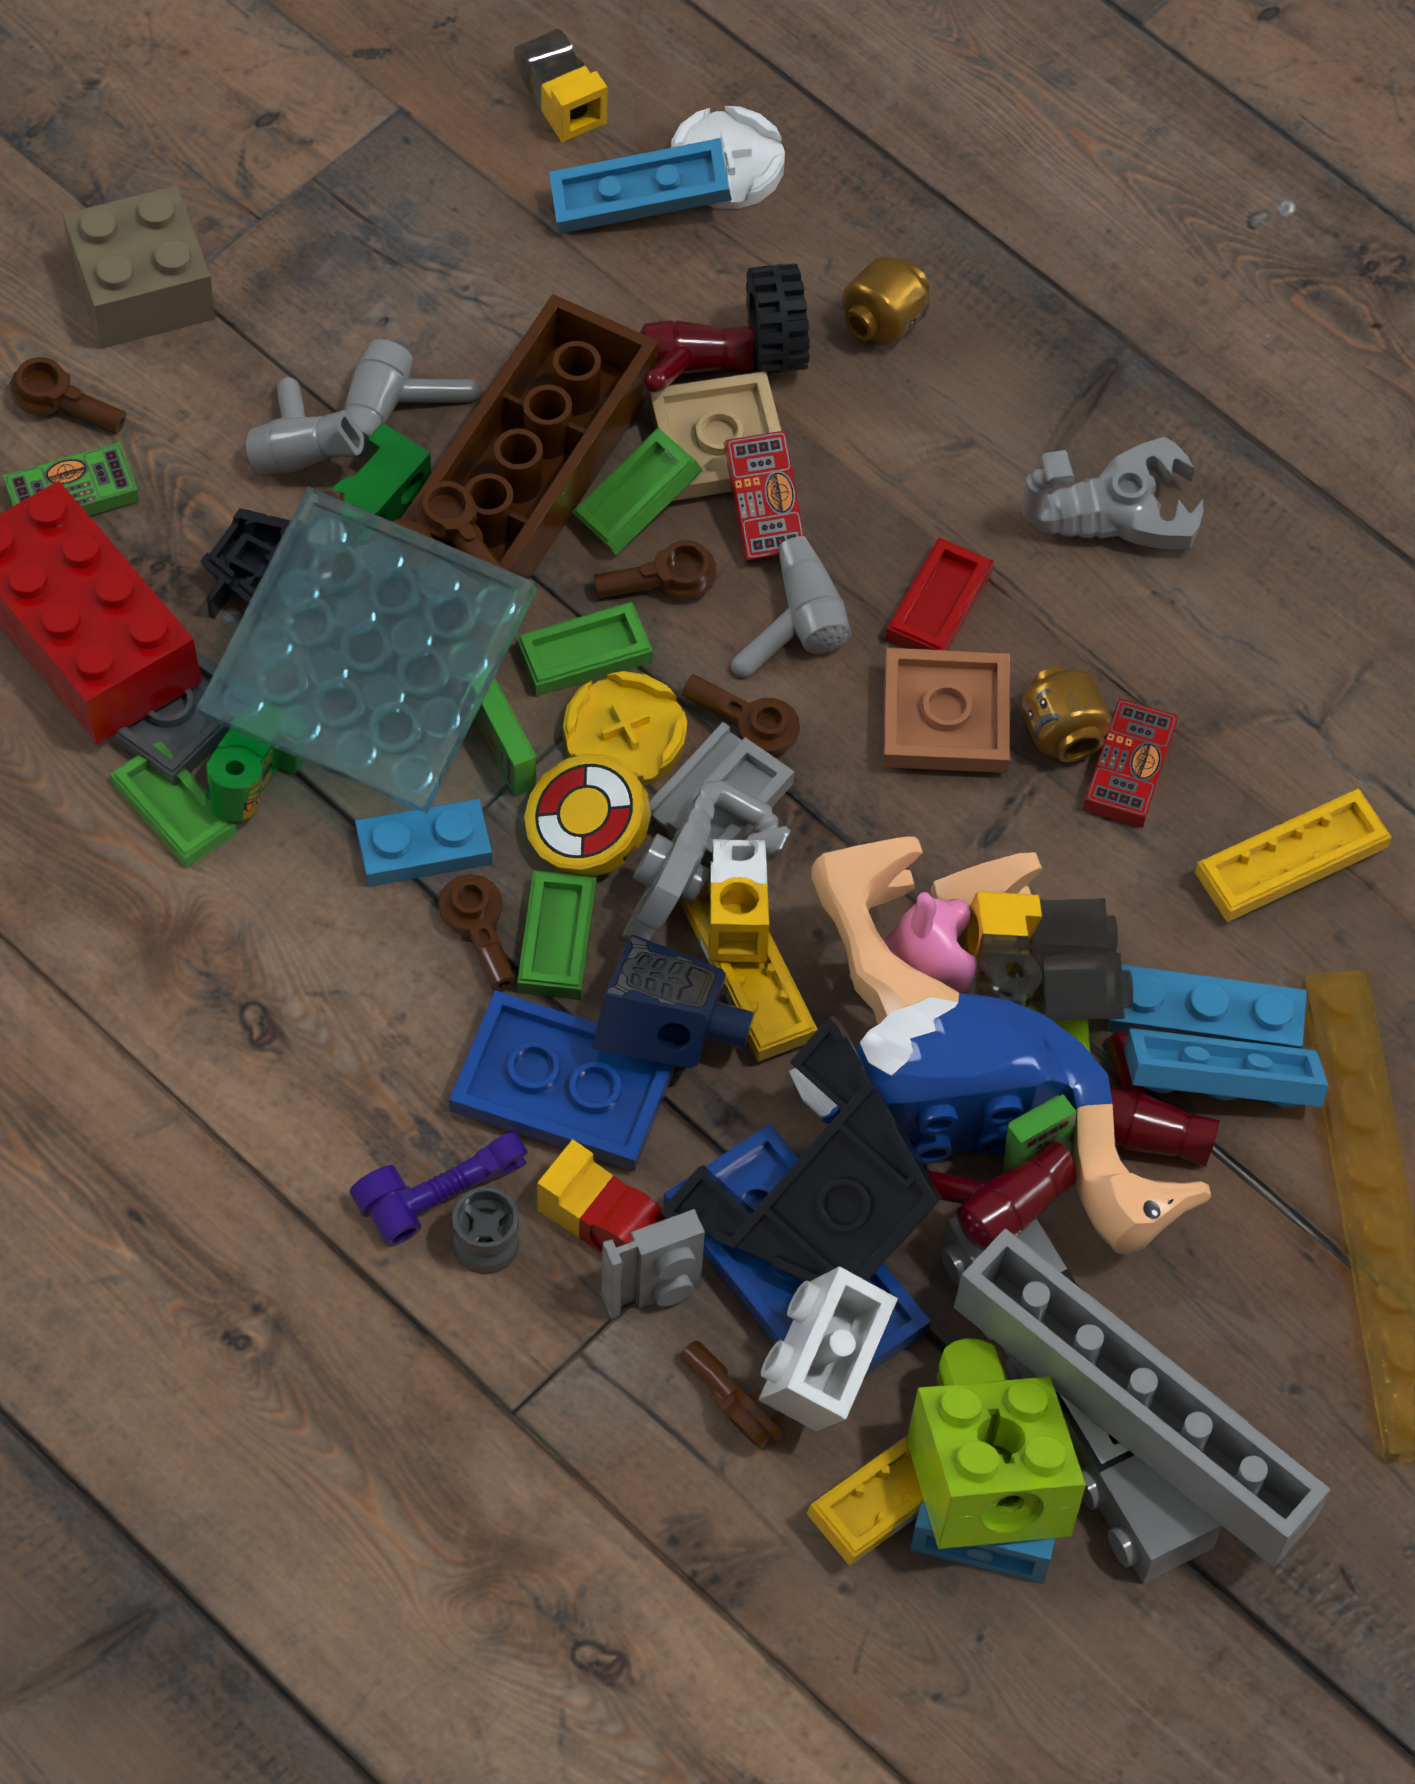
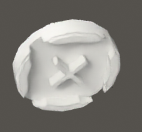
(750, 151)

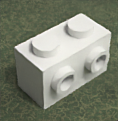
(827, 1348)

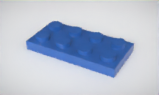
(766, 1291)

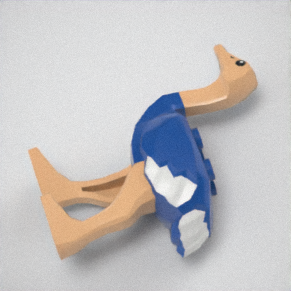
(974, 1062)

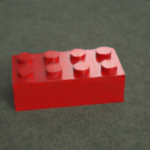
(88, 616)

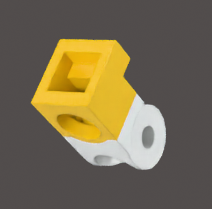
(738, 901)

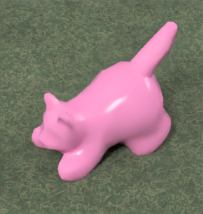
(929, 942)

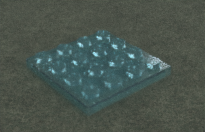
(367, 649)

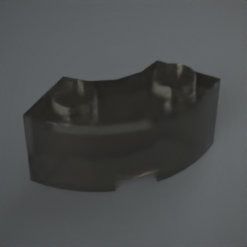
(1080, 962)

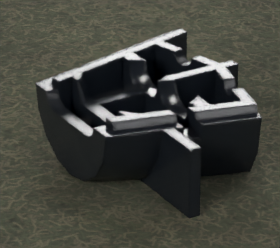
(242, 557)

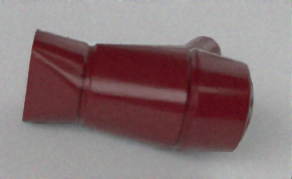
(696, 349)
(1153, 1125)
(1011, 1198)

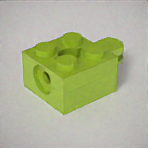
(992, 1453)

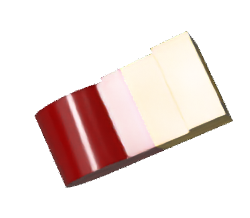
(592, 1200)

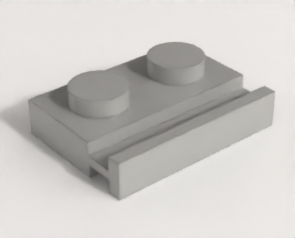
(727, 760)
(656, 1266)

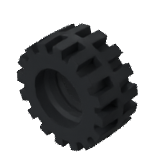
(778, 318)

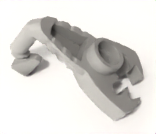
(1115, 501)
(674, 867)

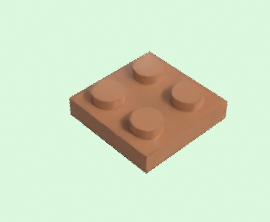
(946, 710)

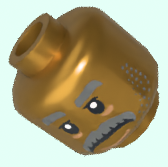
(886, 300)
(1065, 714)

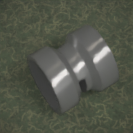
(485, 1215)

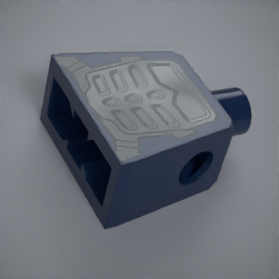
(667, 1007)

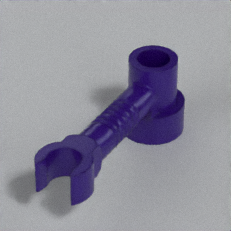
(395, 1206)

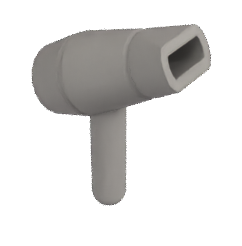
(384, 381)
(299, 440)
(812, 613)

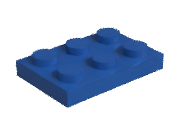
(545, 1081)

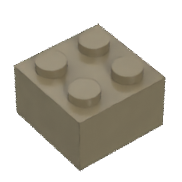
(139, 266)

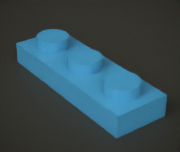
(640, 185)
(1213, 1008)
(1225, 1068)

